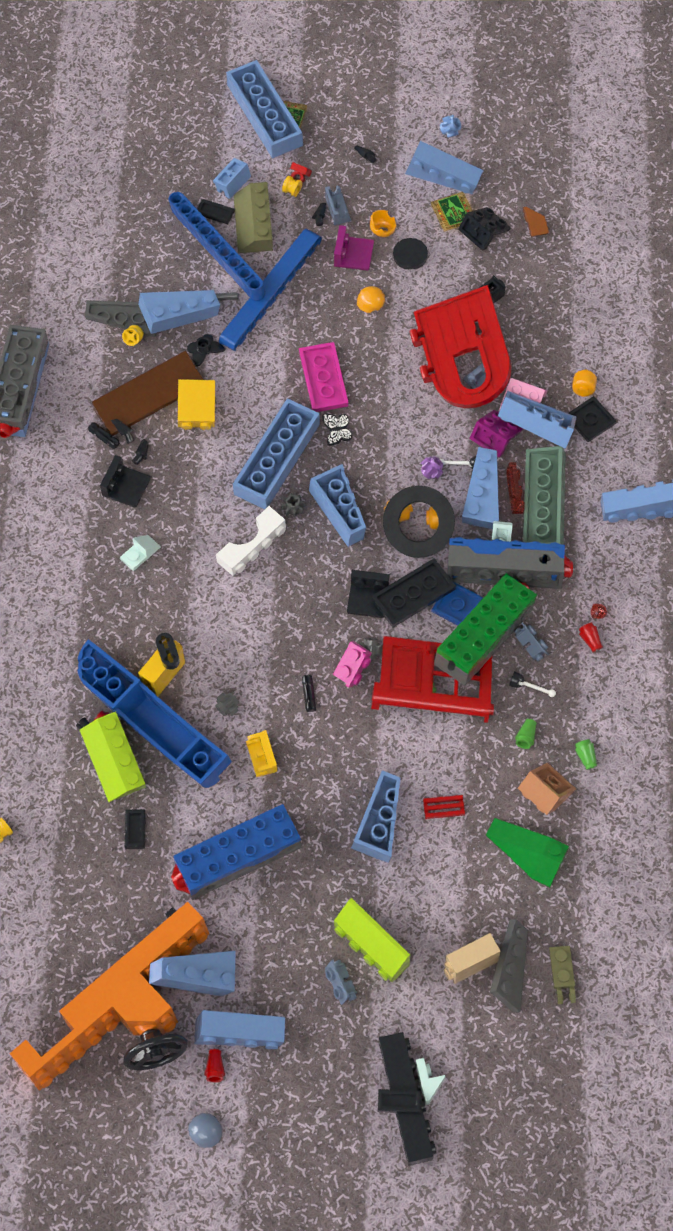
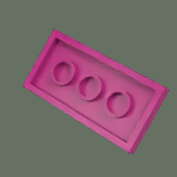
(323, 377)

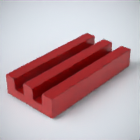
(426, 801)

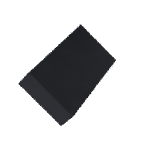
(215, 211)
(135, 829)
(399, 1101)

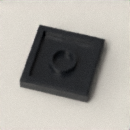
(592, 419)

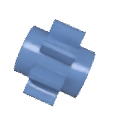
(450, 126)

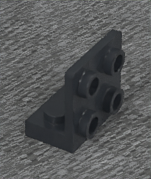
(482, 226)
(123, 483)
(363, 586)

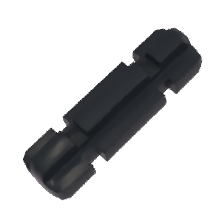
(103, 435)
(309, 695)

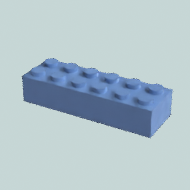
(264, 109)
(276, 454)

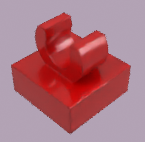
(300, 170)

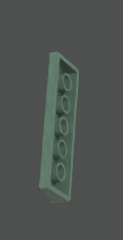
(544, 495)

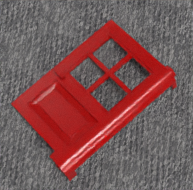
(408, 681)

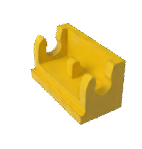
(261, 754)

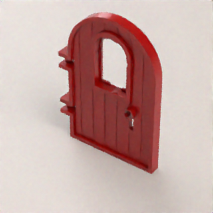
(452, 333)

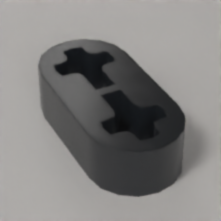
(170, 650)

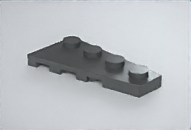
(116, 314)
(509, 973)

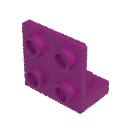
(352, 251)
(494, 433)

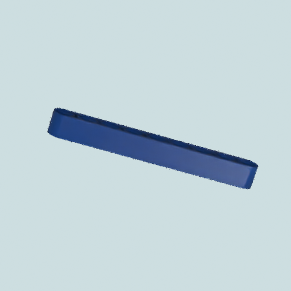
(217, 246)
(273, 284)

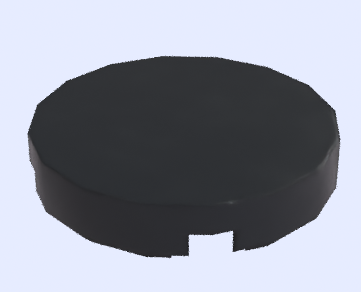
(410, 253)

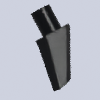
(366, 153)
(319, 214)
(123, 429)
(141, 452)

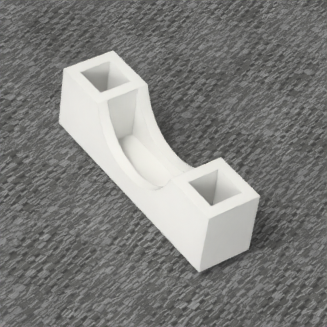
(235, 557)

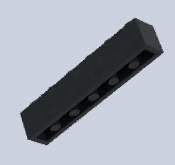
(400, 1076)

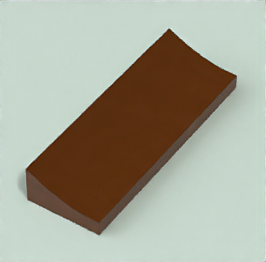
(145, 393)

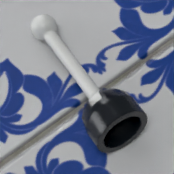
(471, 462)
(518, 681)

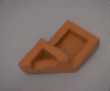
(536, 222)

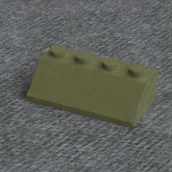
(253, 218)

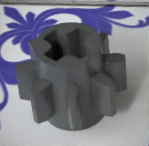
(293, 510)
(373, 646)
(227, 704)

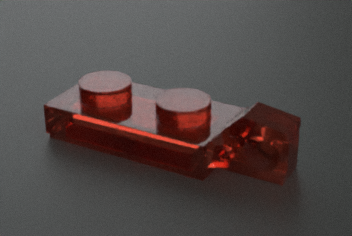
(514, 489)

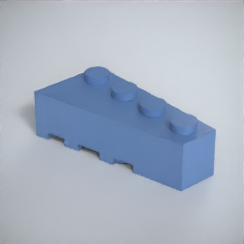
(443, 169)
(538, 418)
(482, 497)
(338, 503)
(638, 503)
(196, 973)
(239, 1029)

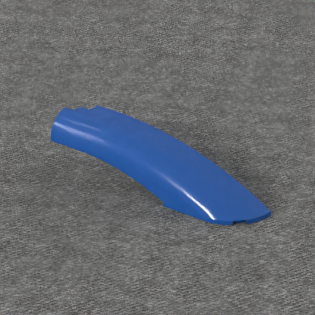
(150, 716)

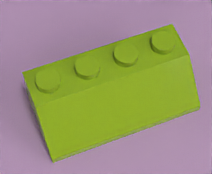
(112, 757)
(372, 941)

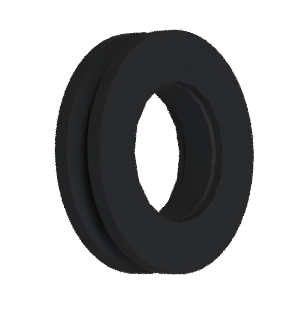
(412, 495)

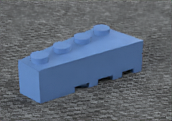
(178, 308)
(378, 823)

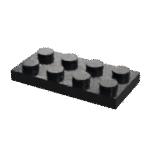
(413, 592)

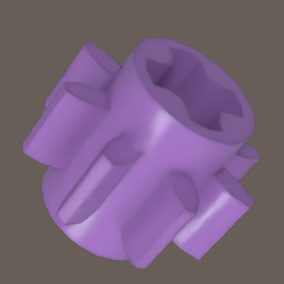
(432, 467)

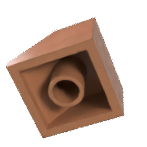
(546, 788)

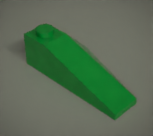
(531, 851)

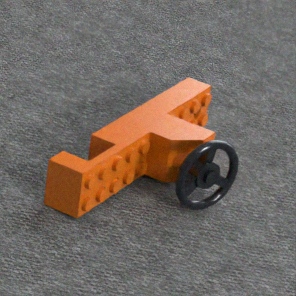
(126, 997)

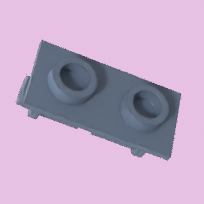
(476, 377)
(527, 635)
(336, 973)

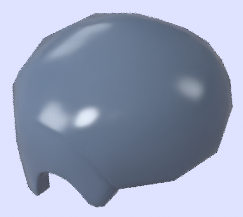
(205, 1130)

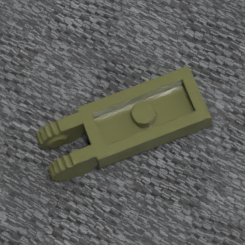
(562, 972)

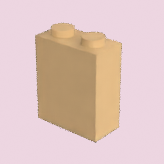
(471, 959)

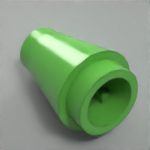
(526, 735)
(586, 753)

